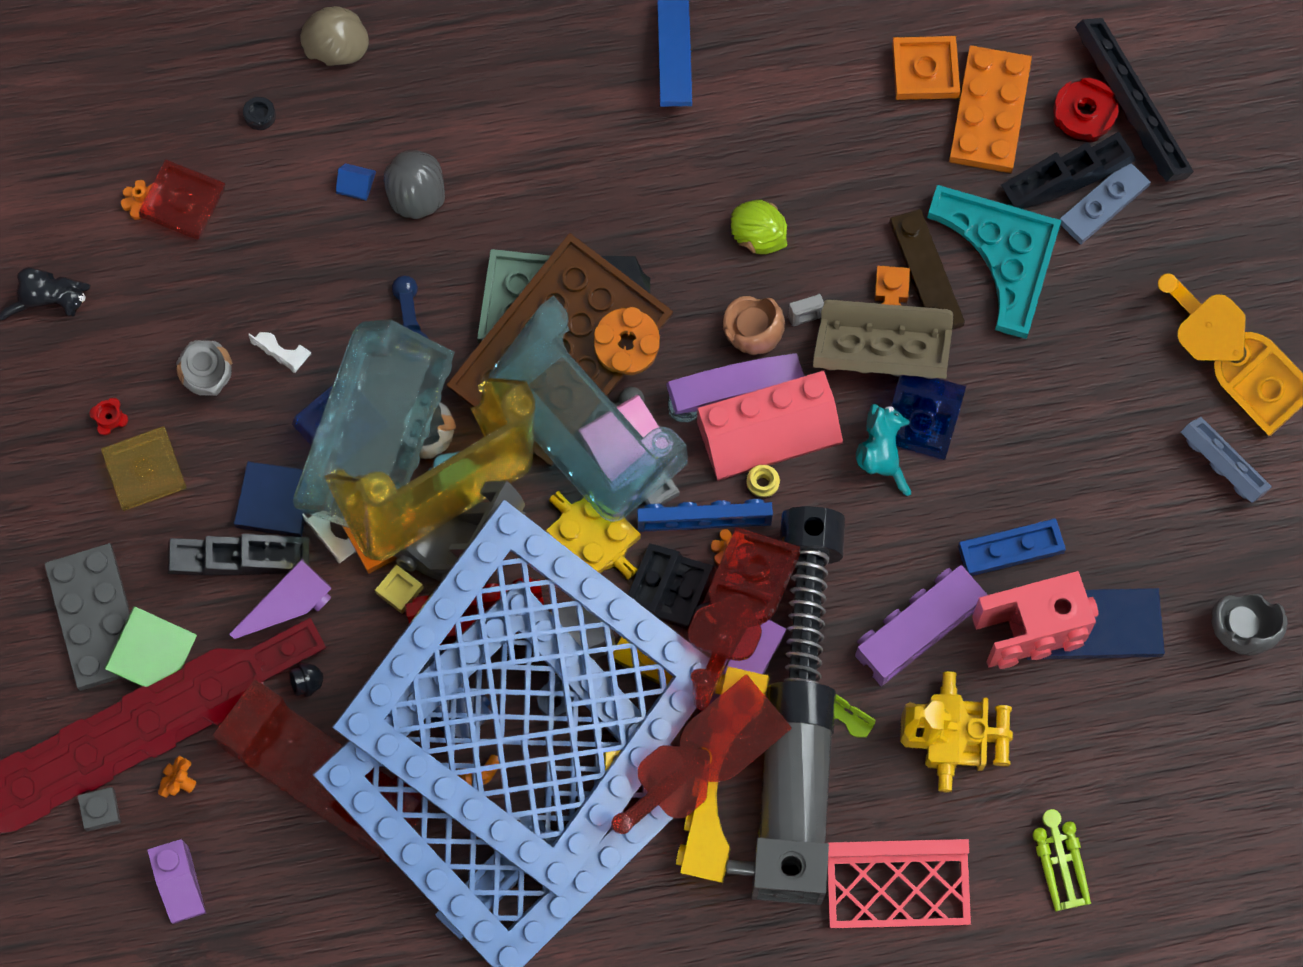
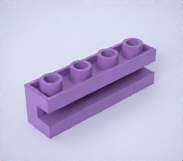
(919, 625)

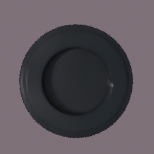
(259, 113)

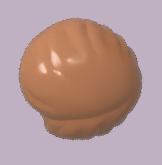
(754, 324)

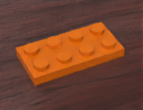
(990, 109)

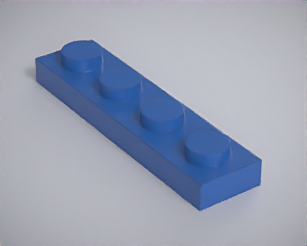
(717, 515)

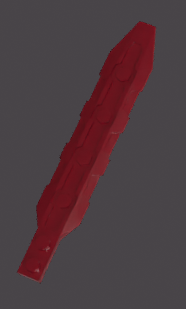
(142, 725)

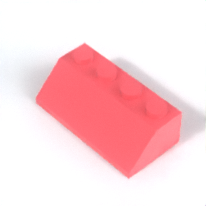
(770, 425)

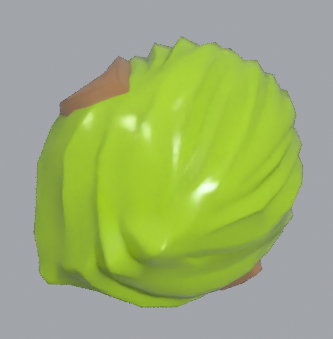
(759, 227)

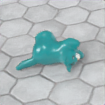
(880, 451)

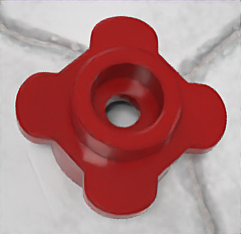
(104, 408)

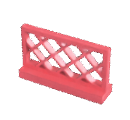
(899, 851)

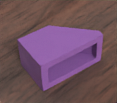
(177, 880)

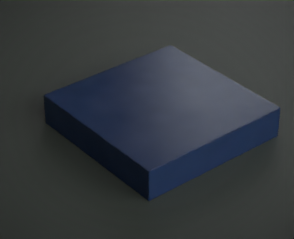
(268, 500)

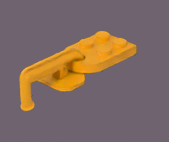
(1264, 382)

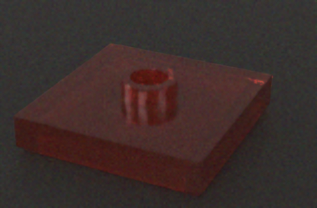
(182, 199)

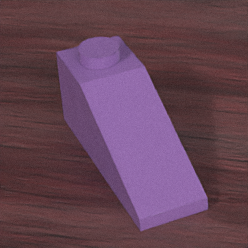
(290, 598)

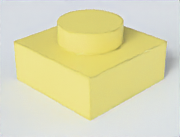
(399, 588)

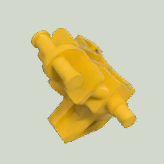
(955, 731)

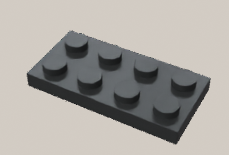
(90, 610)

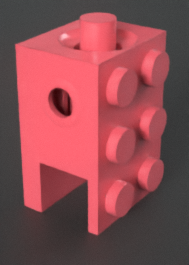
(1041, 617)

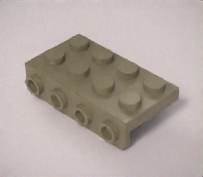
(884, 339)

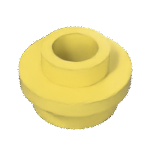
(766, 472)

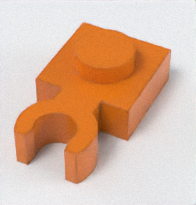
(892, 285)

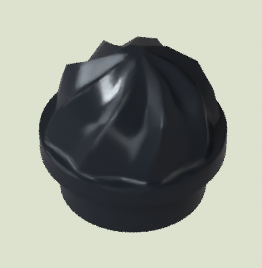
(305, 679)

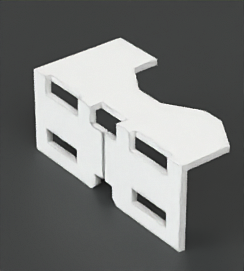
(291, 358)
(338, 547)

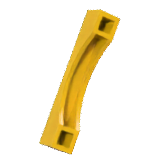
(706, 845)

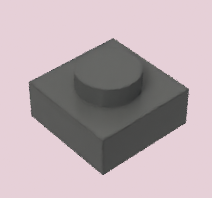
(99, 809)

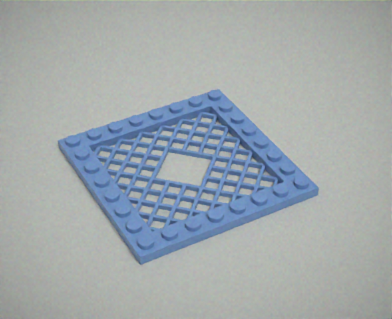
(365, 715)
(346, 781)

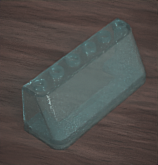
(375, 412)

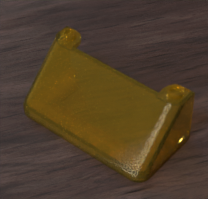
(393, 518)

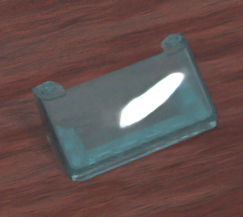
(582, 426)

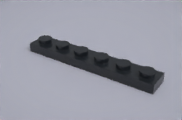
(1134, 99)

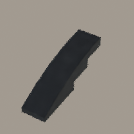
(1068, 173)
(236, 556)

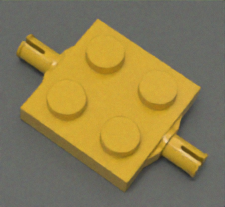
(592, 537)

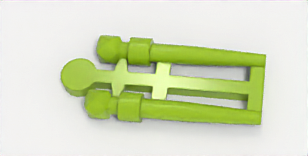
(1052, 819)

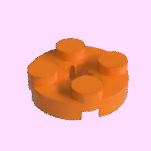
(609, 333)

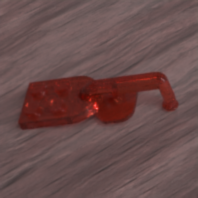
(741, 599)
(732, 728)

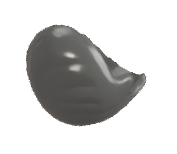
(414, 184)
(1248, 623)

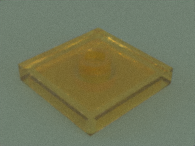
(143, 468)

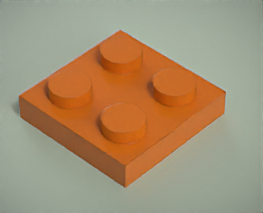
(925, 67)

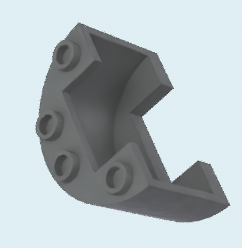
(442, 547)

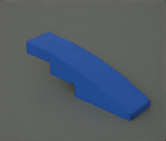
(674, 53)

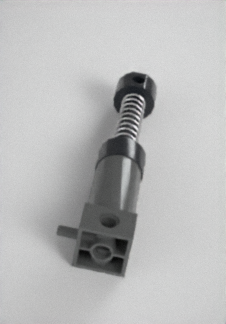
(799, 762)

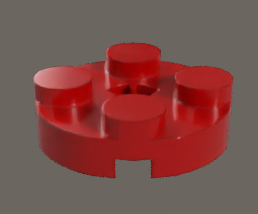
(1083, 126)

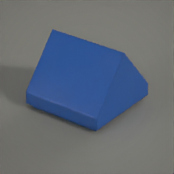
(354, 181)

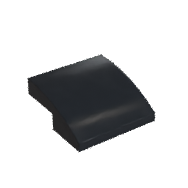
(671, 585)

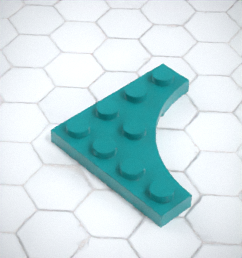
(1011, 242)

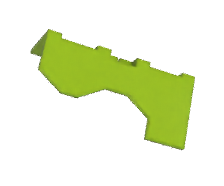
(855, 725)

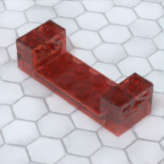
(290, 750)

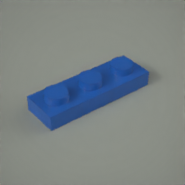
(1012, 547)

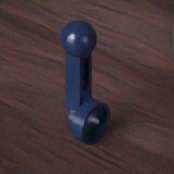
(405, 289)

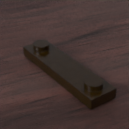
(925, 264)

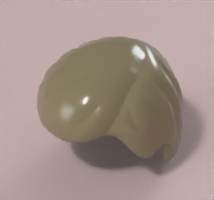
(334, 36)

